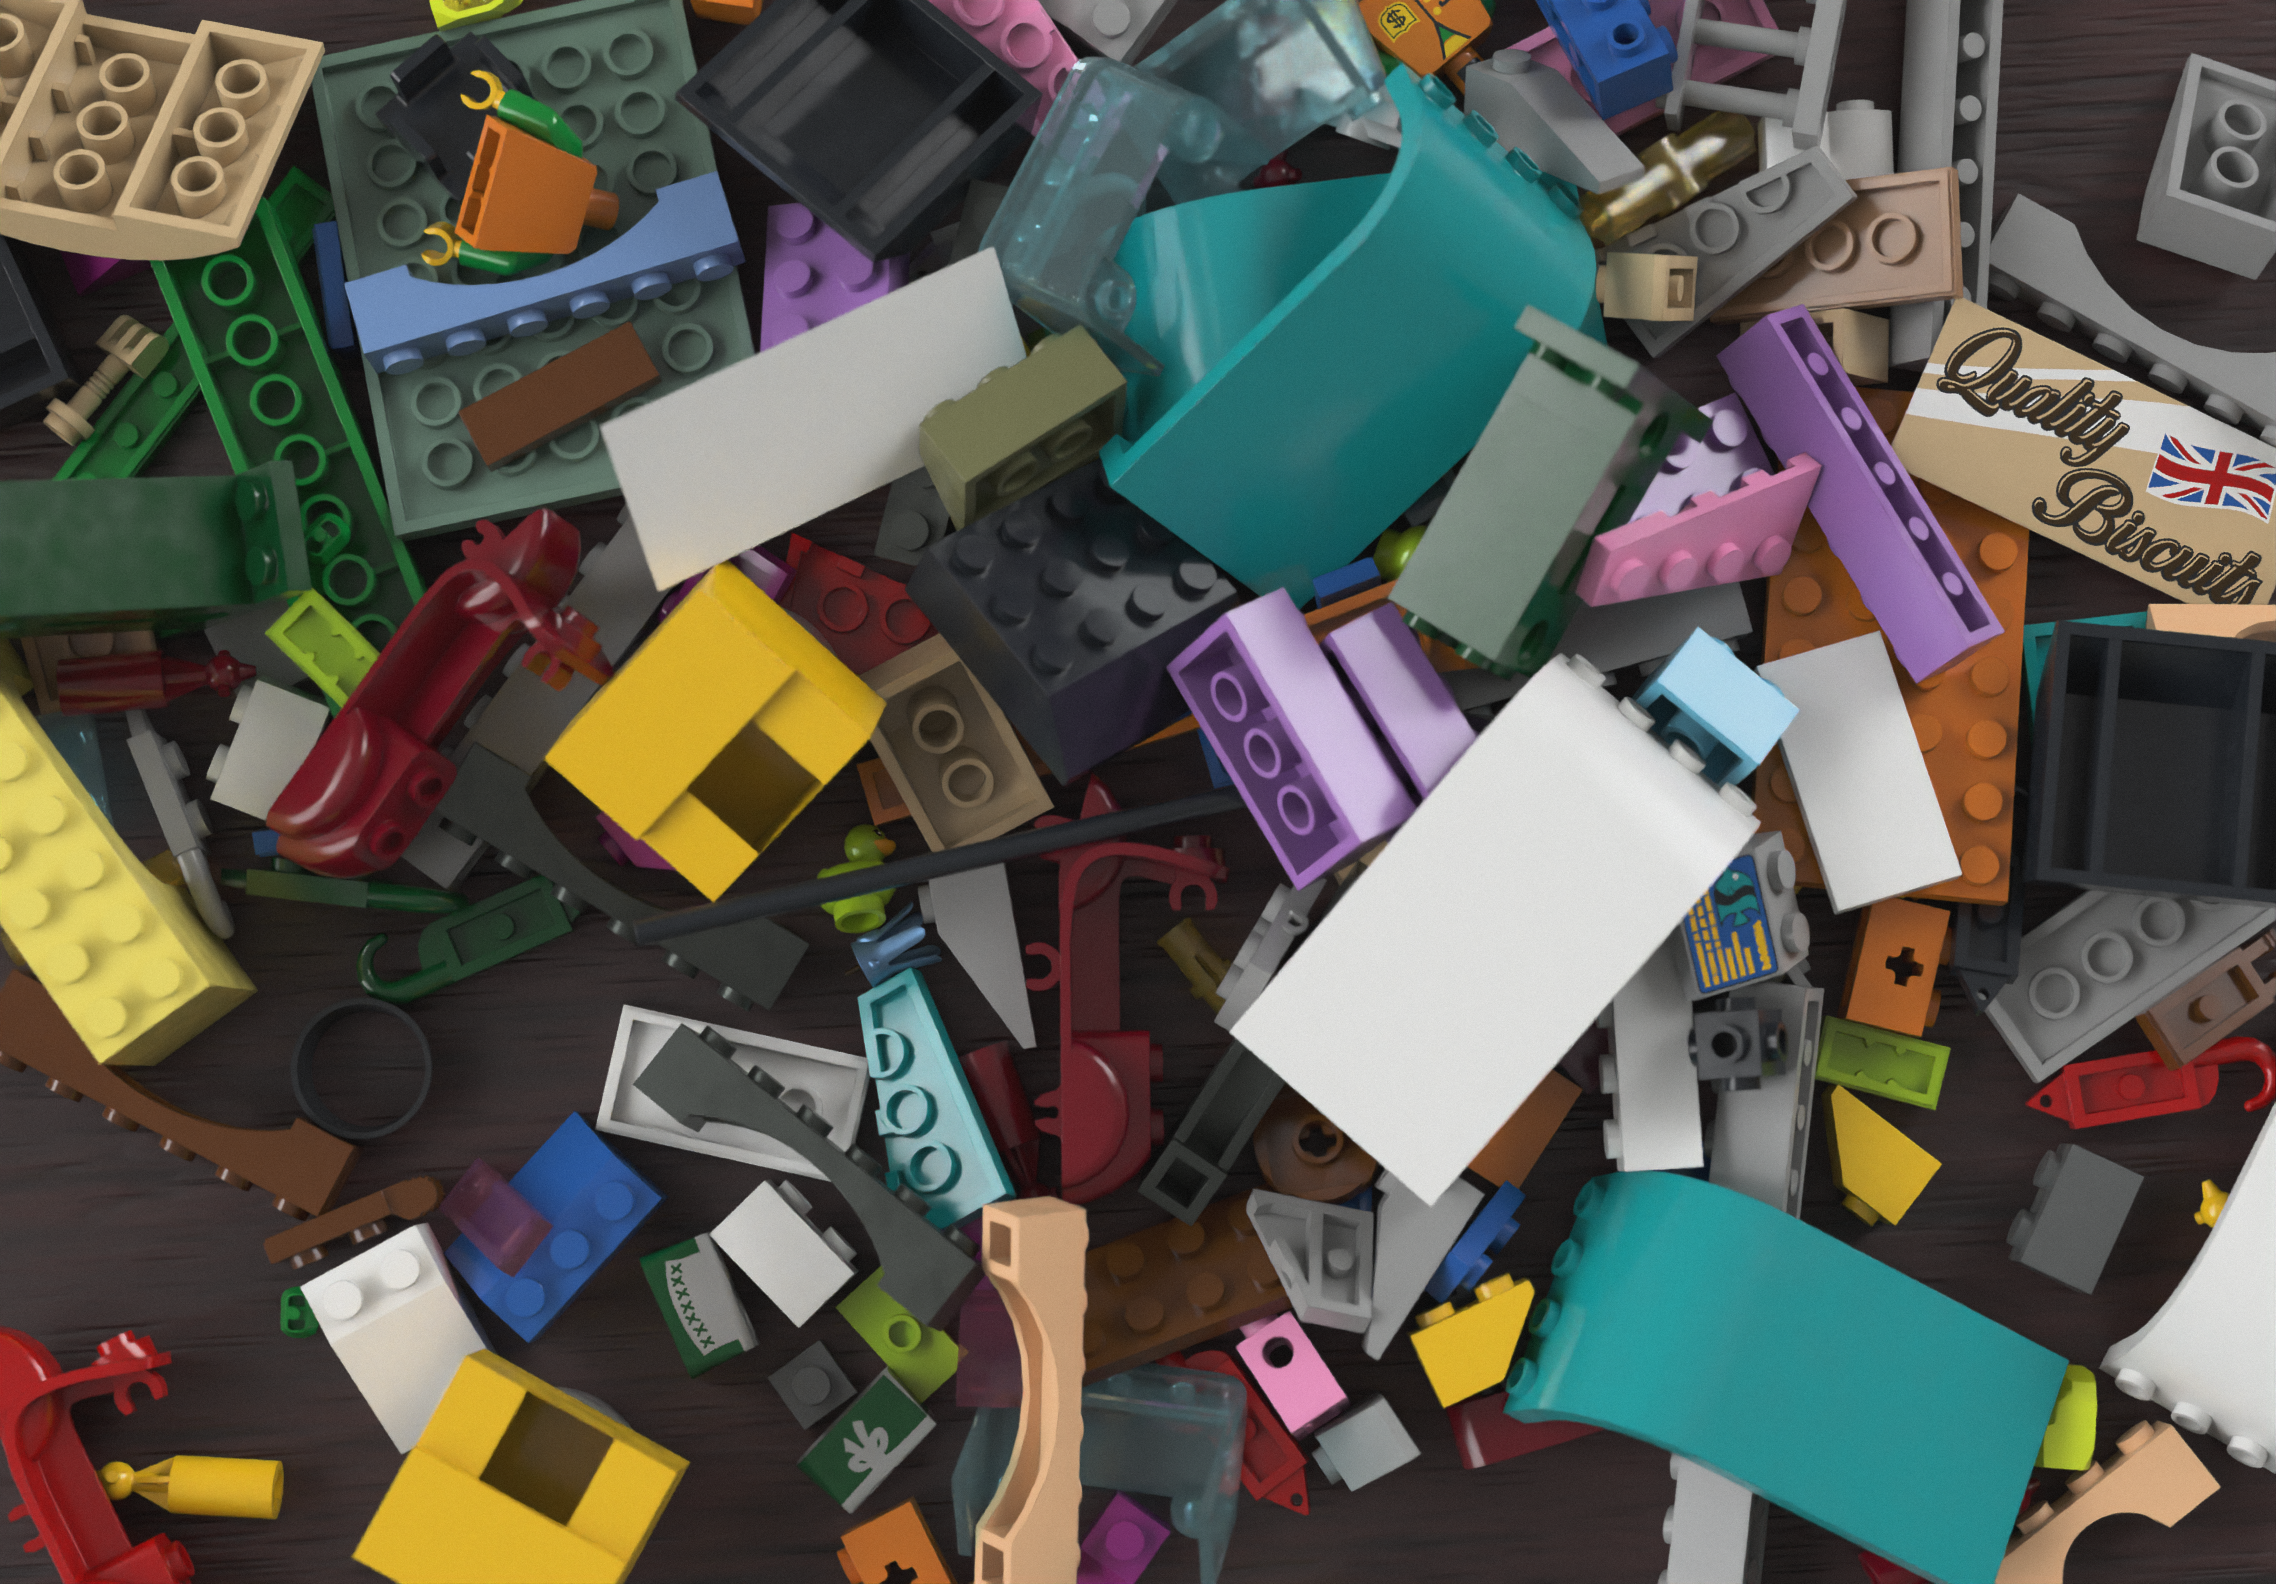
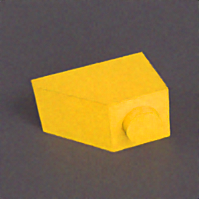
(1872, 1160)

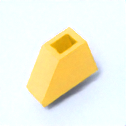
(1472, 1344)

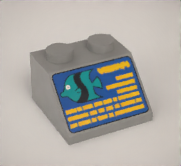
(1743, 923)

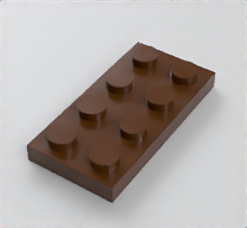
(1176, 1288)

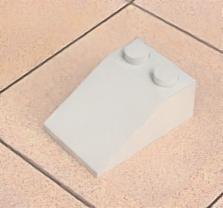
(398, 1327)

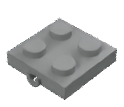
(1264, 949)

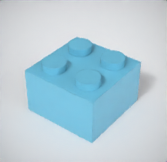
(1715, 707)

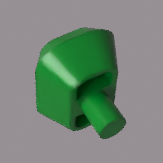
(325, 538)
(296, 1314)

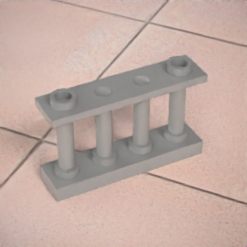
(1810, 47)

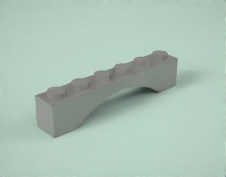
(2047, 266)

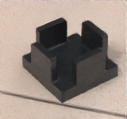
(429, 109)

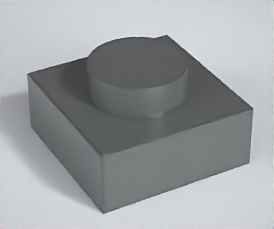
(812, 1384)

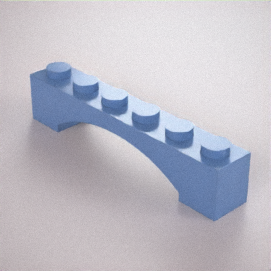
(415, 319)

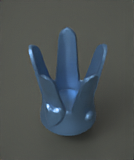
(882, 950)

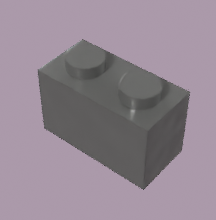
(2073, 1217)

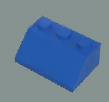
(595, 1208)

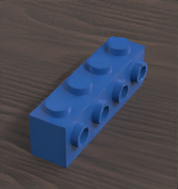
(1613, 50)

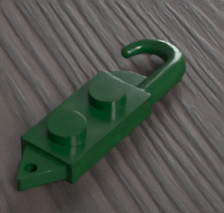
(294, 882)
(473, 940)

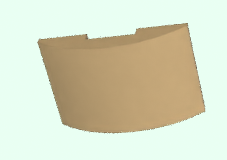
(139, 131)

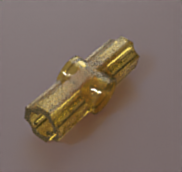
(1674, 174)

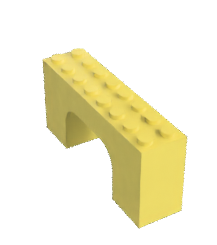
(91, 921)

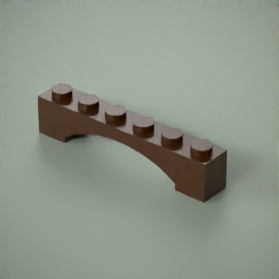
(298, 1164)

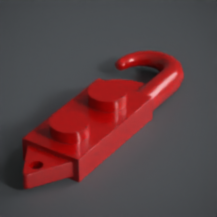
(2144, 1087)
(1271, 1456)

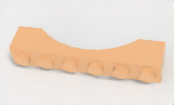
(1038, 1266)

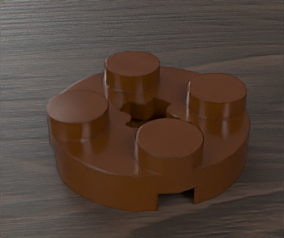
(1296, 1172)

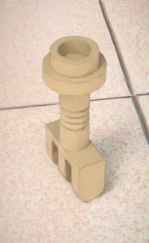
(128, 348)

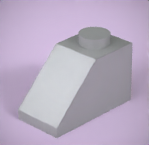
(1363, 1443)

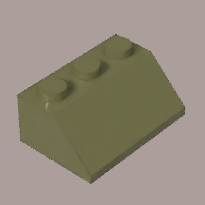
(1023, 426)

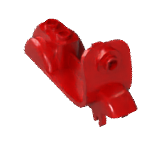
(55, 1470)

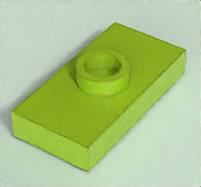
(324, 645)
(1880, 1062)
(912, 1350)

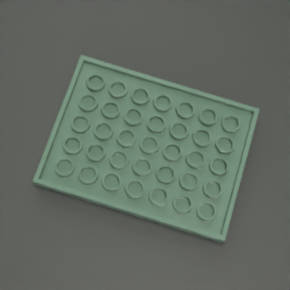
(614, 83)

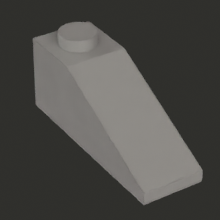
(1548, 121)
(980, 929)

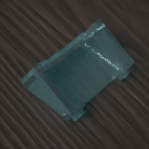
(1274, 73)

